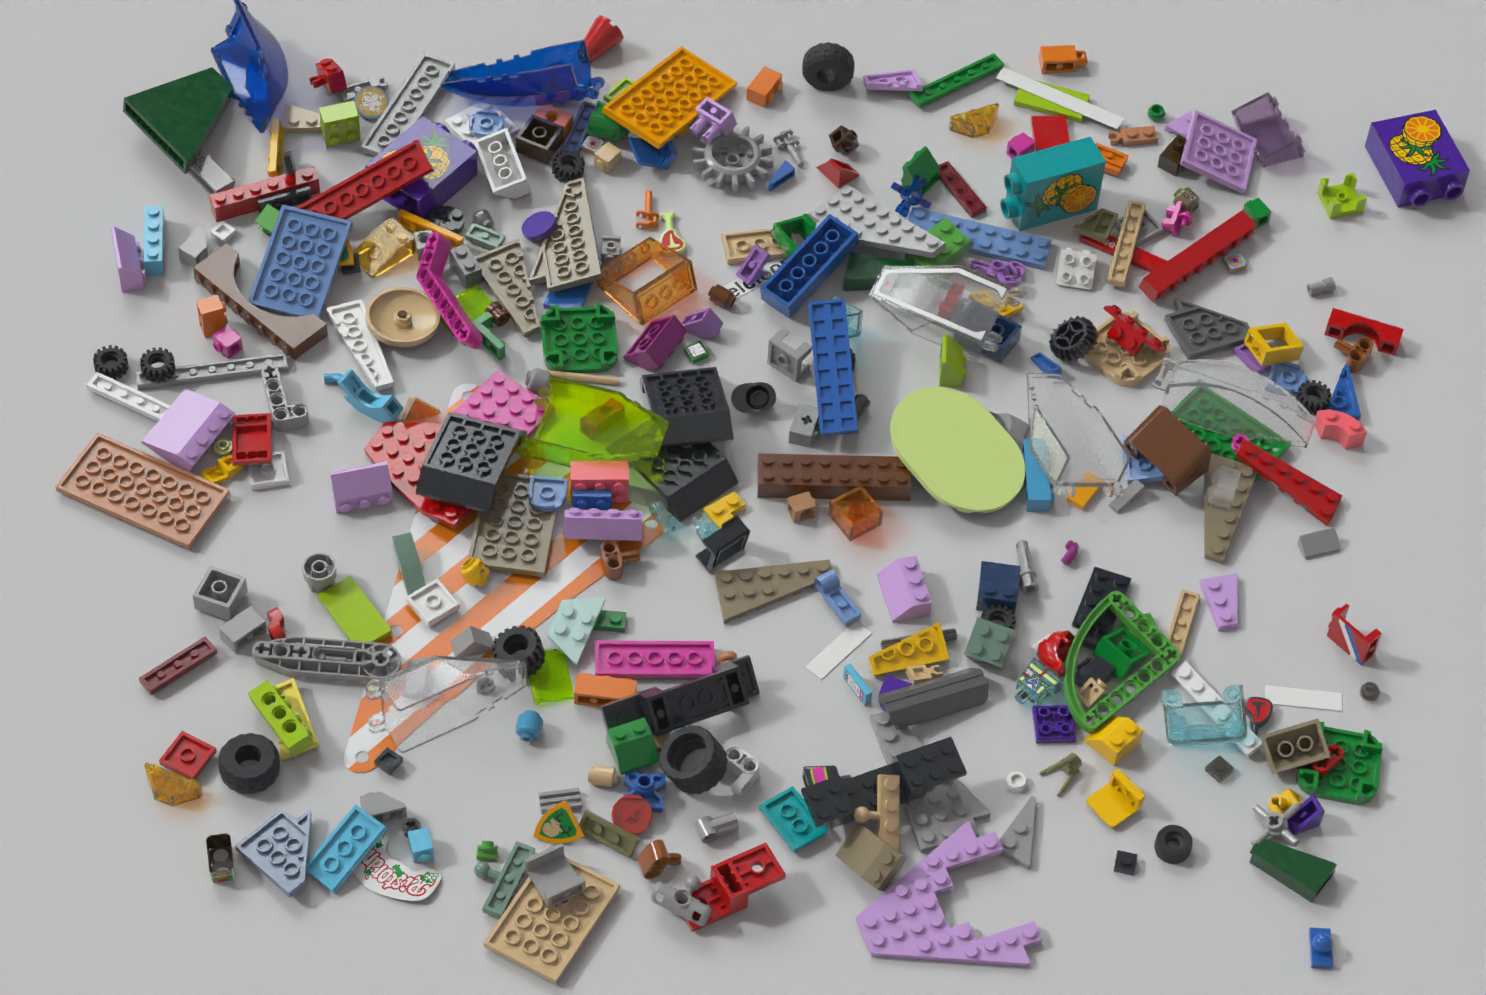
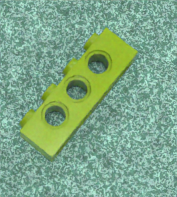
(294, 742)

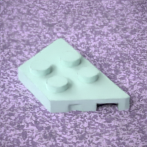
(574, 625)

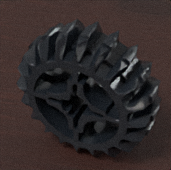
(1073, 339)

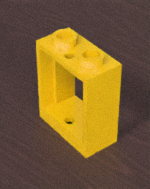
(1256, 343)

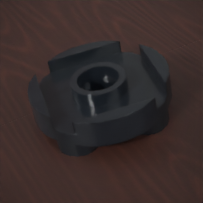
(448, 213)

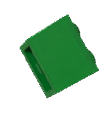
(923, 165)

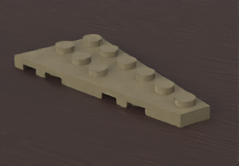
(509, 282)
(1220, 524)
(762, 586)

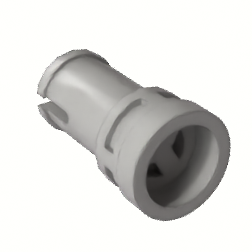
(1325, 285)

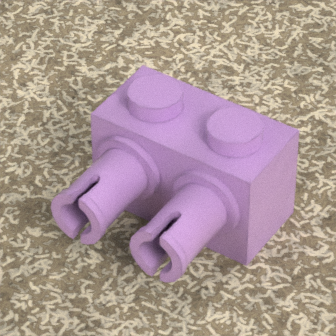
(716, 117)

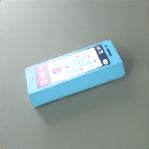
(857, 684)

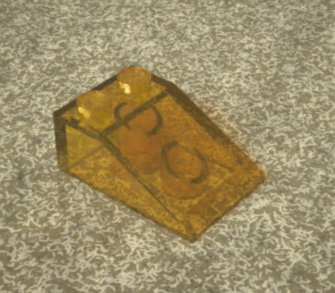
(385, 247)

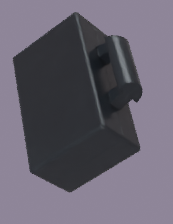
(1096, 669)

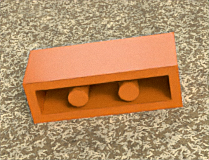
(599, 690)

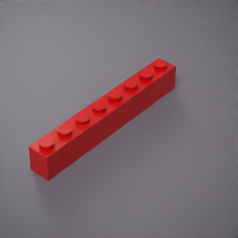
(1197, 256)

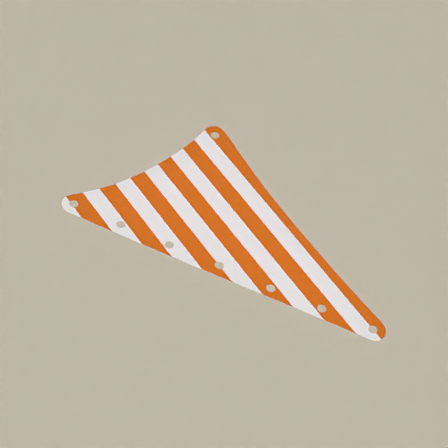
(498, 604)

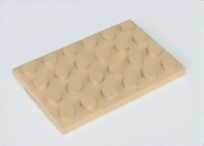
(550, 938)

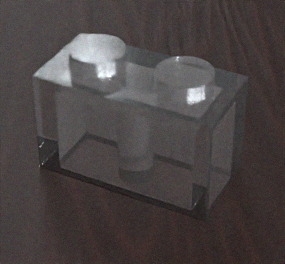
(1224, 488)

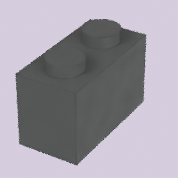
(465, 266)

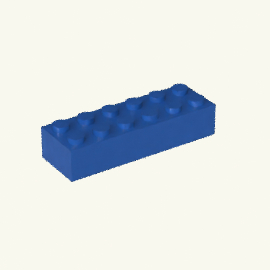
(809, 266)

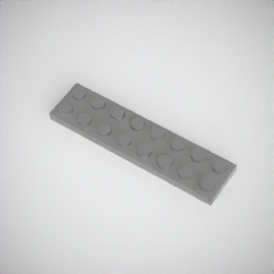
(408, 103)

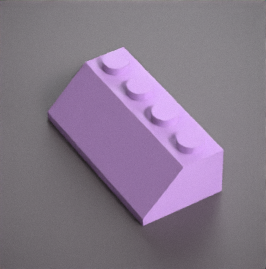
(603, 525)

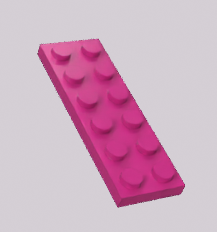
(654, 659)

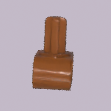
(1357, 354)
(614, 561)
(656, 858)

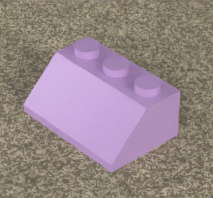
(127, 260)
(361, 487)
(905, 590)

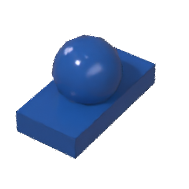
(1320, 948)

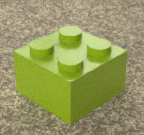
(339, 123)

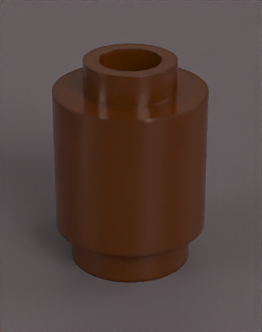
(722, 296)

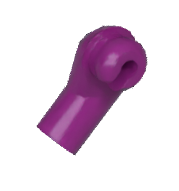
(1071, 553)

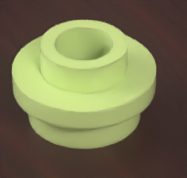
(223, 451)

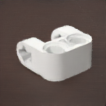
(739, 766)

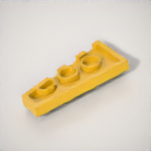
(921, 648)

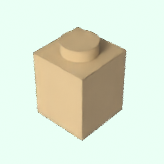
(607, 157)

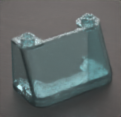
(1205, 721)

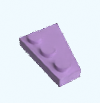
(1222, 600)

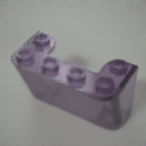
(1263, 121)

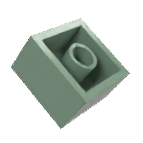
(990, 643)

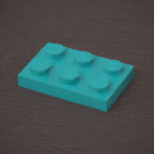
(792, 819)

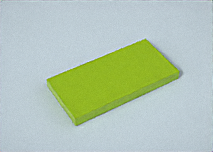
(1033, 102)
(354, 612)

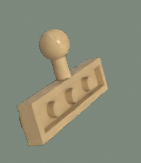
(887, 809)

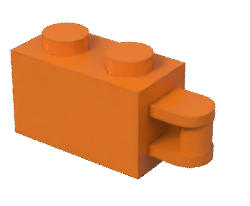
(1061, 59)

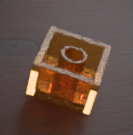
(855, 513)

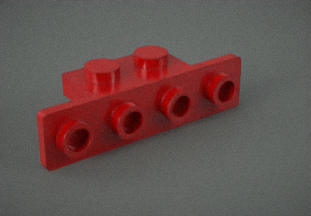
(1129, 334)

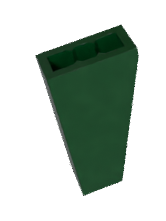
(864, 270)
(1293, 868)

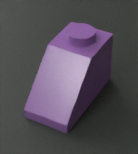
(702, 324)

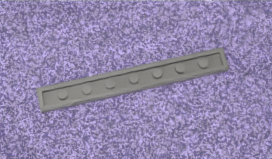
(216, 371)

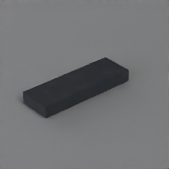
(289, 162)
(289, 198)

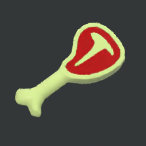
(669, 236)

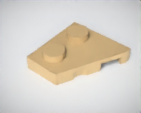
(301, 120)

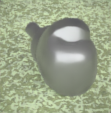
(483, 218)

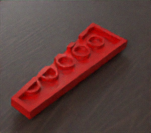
(1305, 490)

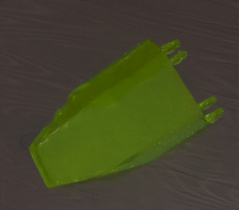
(592, 425)

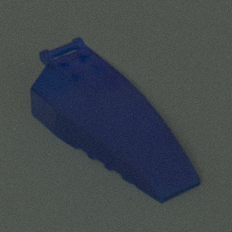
(538, 79)

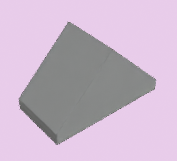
(471, 642)

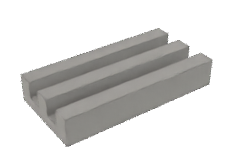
(559, 796)

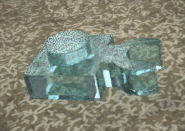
(704, 528)

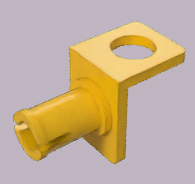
(1282, 802)

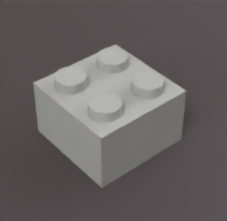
(220, 593)

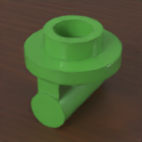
(487, 851)

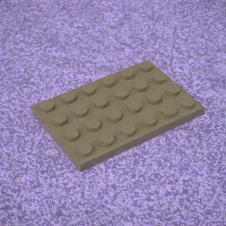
(514, 533)

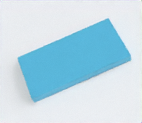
(345, 848)

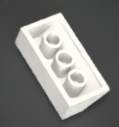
(502, 165)

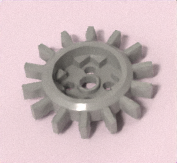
(733, 147)

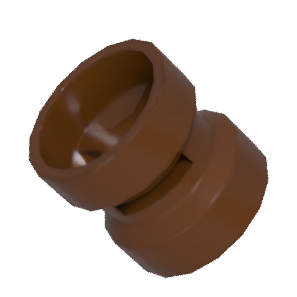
(500, 315)

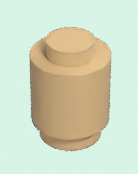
(603, 775)

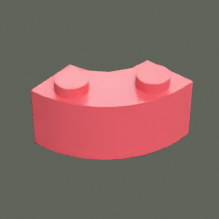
(1340, 427)

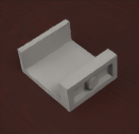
(554, 875)

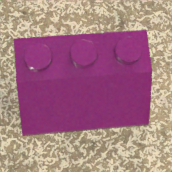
(656, 343)

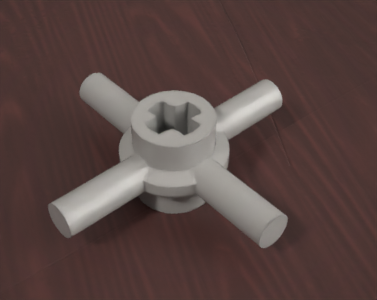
(1276, 824)

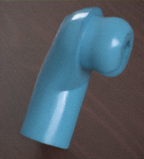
(332, 378)

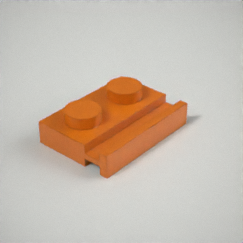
(1114, 159)

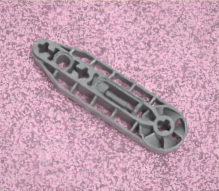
(327, 658)

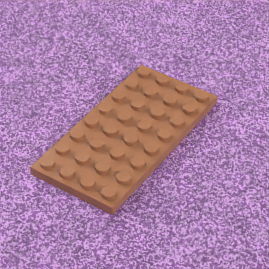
(142, 490)

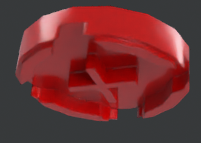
(632, 814)

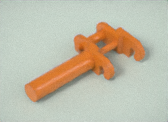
(647, 213)

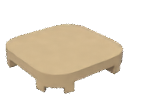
(1121, 365)

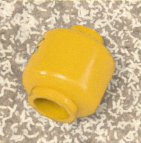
(475, 572)

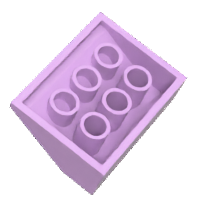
(188, 429)

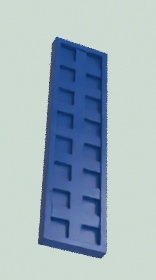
(832, 367)

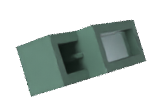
(408, 562)

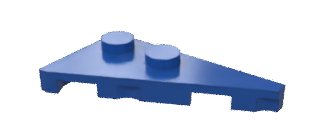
(1344, 395)

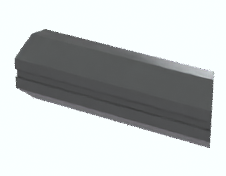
(935, 697)

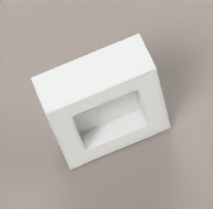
(222, 232)

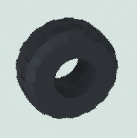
(828, 66)
(249, 779)

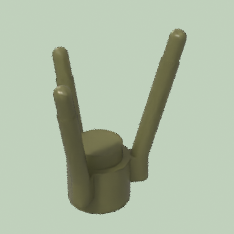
(1069, 765)

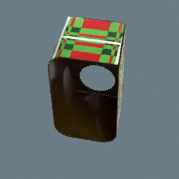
(214, 843)

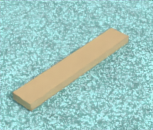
(1126, 243)

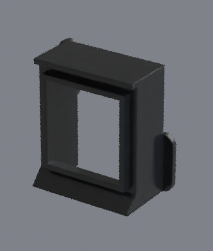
(724, 543)

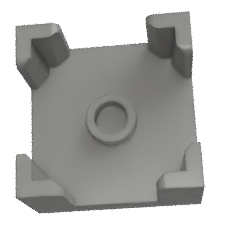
(786, 358)

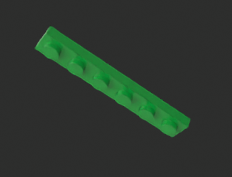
(956, 80)

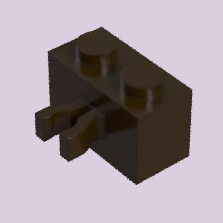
(1171, 157)

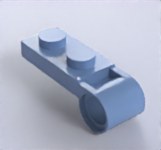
(831, 591)

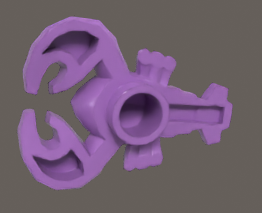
(1001, 271)

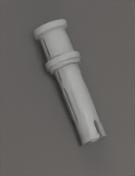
(1027, 574)

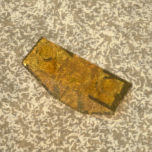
(975, 122)
(170, 786)

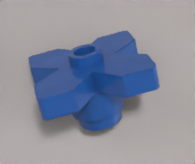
(647, 787)

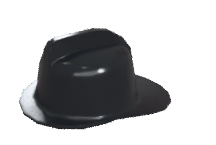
(753, 397)

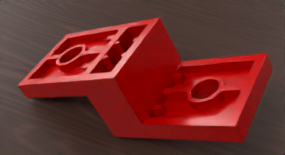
(734, 881)

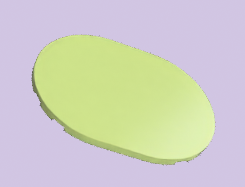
(957, 450)

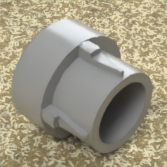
(319, 571)

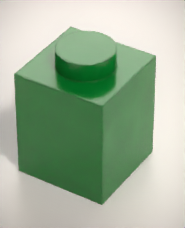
(1257, 212)

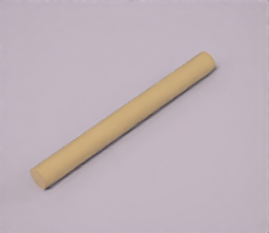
(586, 377)

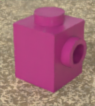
(1020, 145)
(227, 342)

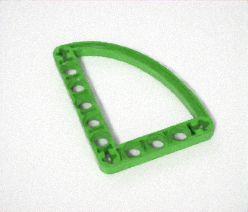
(1146, 637)

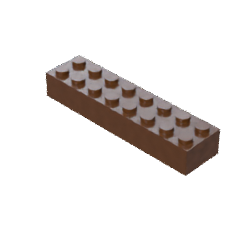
(832, 476)

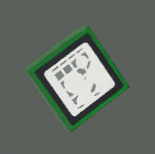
(696, 352)

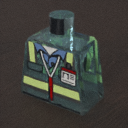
(1037, 683)

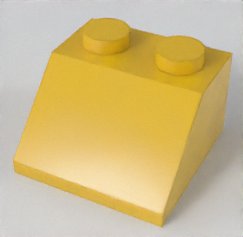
(1115, 738)

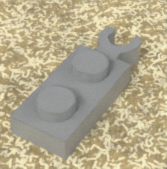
(349, 94)

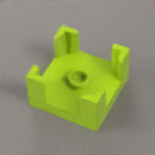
(1341, 199)

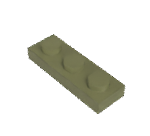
(608, 833)

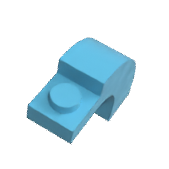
(367, 402)

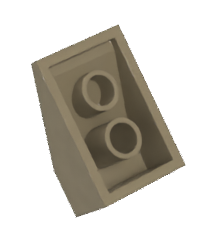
(871, 857)

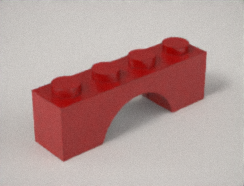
(1383, 335)

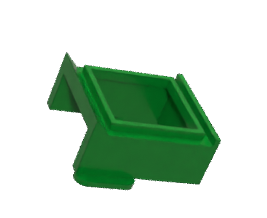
(783, 229)

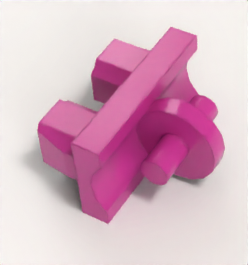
(1178, 219)

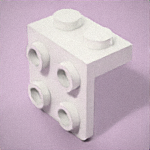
(1076, 268)

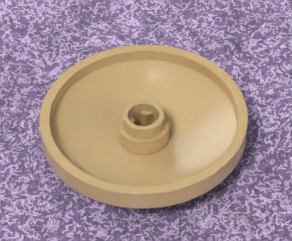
(402, 317)

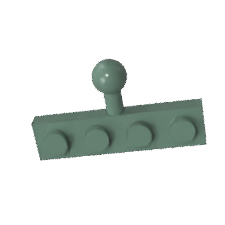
(506, 880)

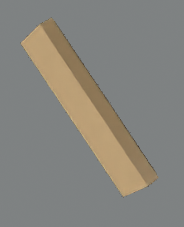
(1183, 619)

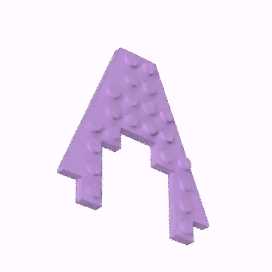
(911, 924)

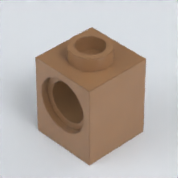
(801, 507)

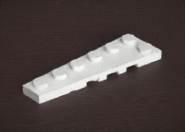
(351, 325)

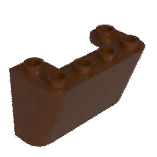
(1170, 449)

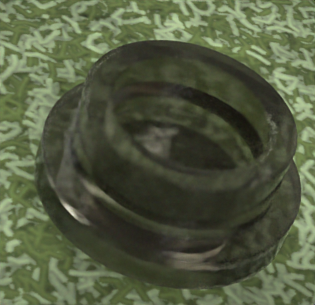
(1369, 691)

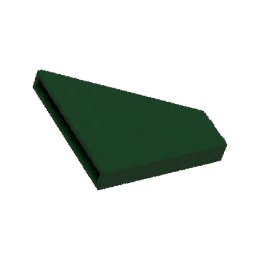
(181, 114)

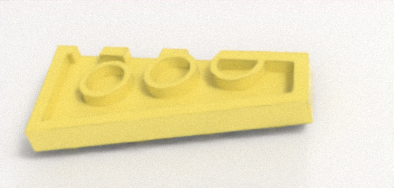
(291, 693)

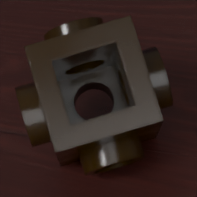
(844, 140)

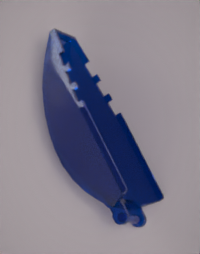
(253, 66)

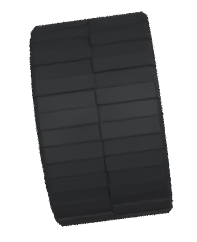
(679, 746)

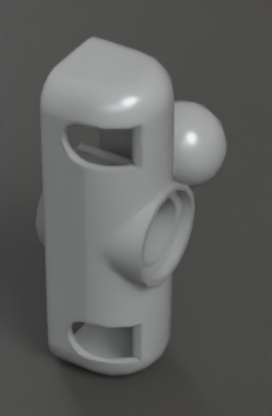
(686, 910)

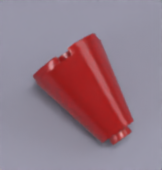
(602, 37)

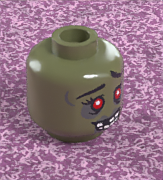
(1189, 199)

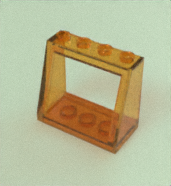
(657, 294)

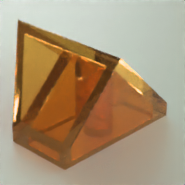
(417, 410)

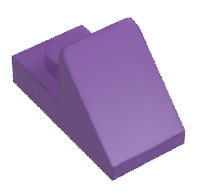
(753, 266)

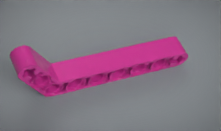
(430, 278)

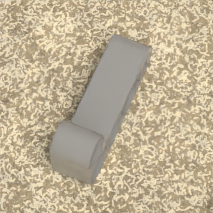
(283, 416)

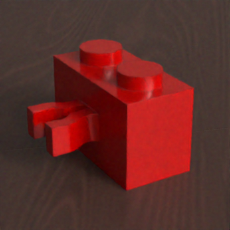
(330, 76)

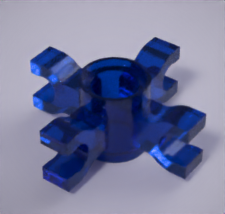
(915, 199)

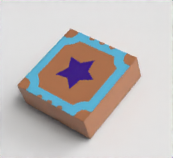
(592, 144)
(1234, 262)

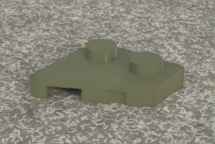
(1098, 225)

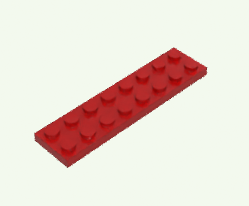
(372, 183)

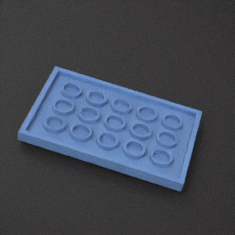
(300, 262)

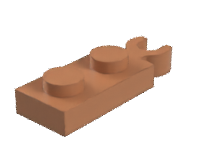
(1134, 136)

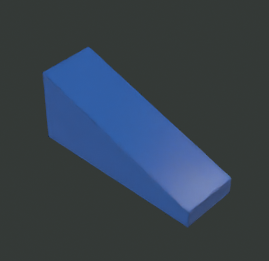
(783, 174)
(1045, 364)

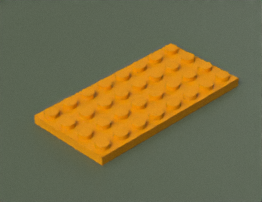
(667, 96)

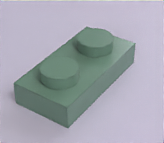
(484, 236)

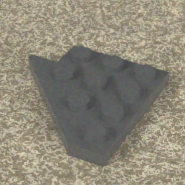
(1204, 330)

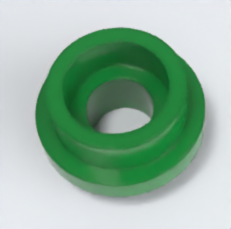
(1156, 112)

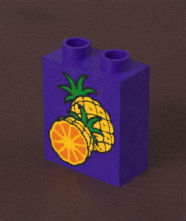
(450, 158)
(1417, 158)

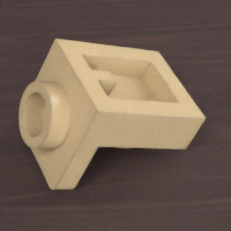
(1091, 696)

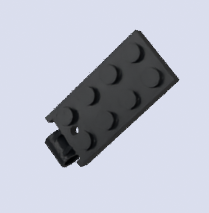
(1099, 586)

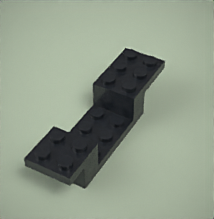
(689, 702)
(918, 770)

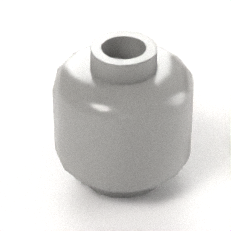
(537, 379)

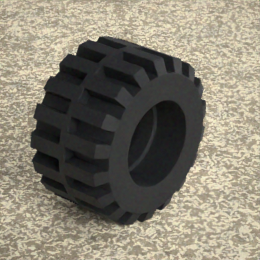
(520, 639)

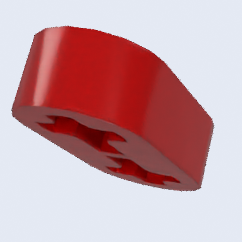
(1331, 762)

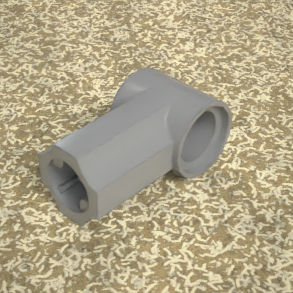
(711, 828)

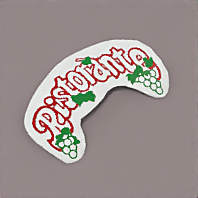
(393, 878)

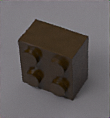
(539, 139)

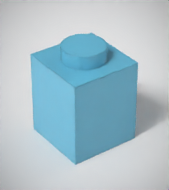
(420, 845)

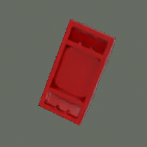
(251, 439)

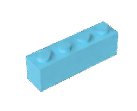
(154, 240)

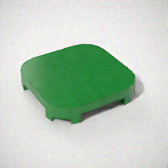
(579, 339)
(1354, 777)

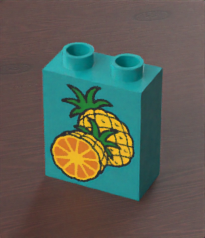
(1053, 184)

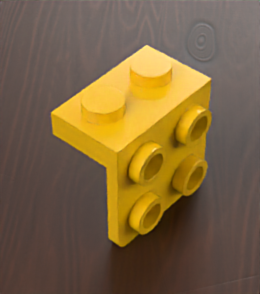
(1116, 800)

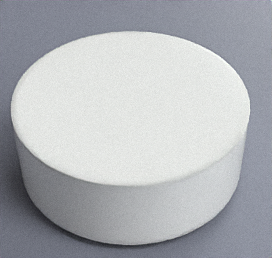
(1016, 781)

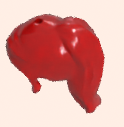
(1054, 650)

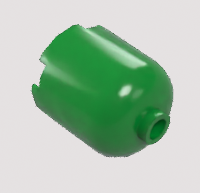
(605, 127)

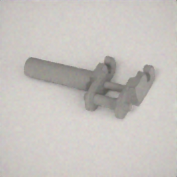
(789, 145)

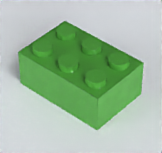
(956, 246)

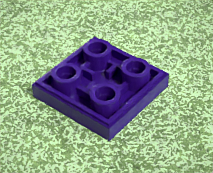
(1053, 724)

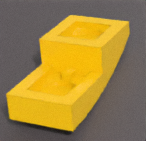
(221, 471)

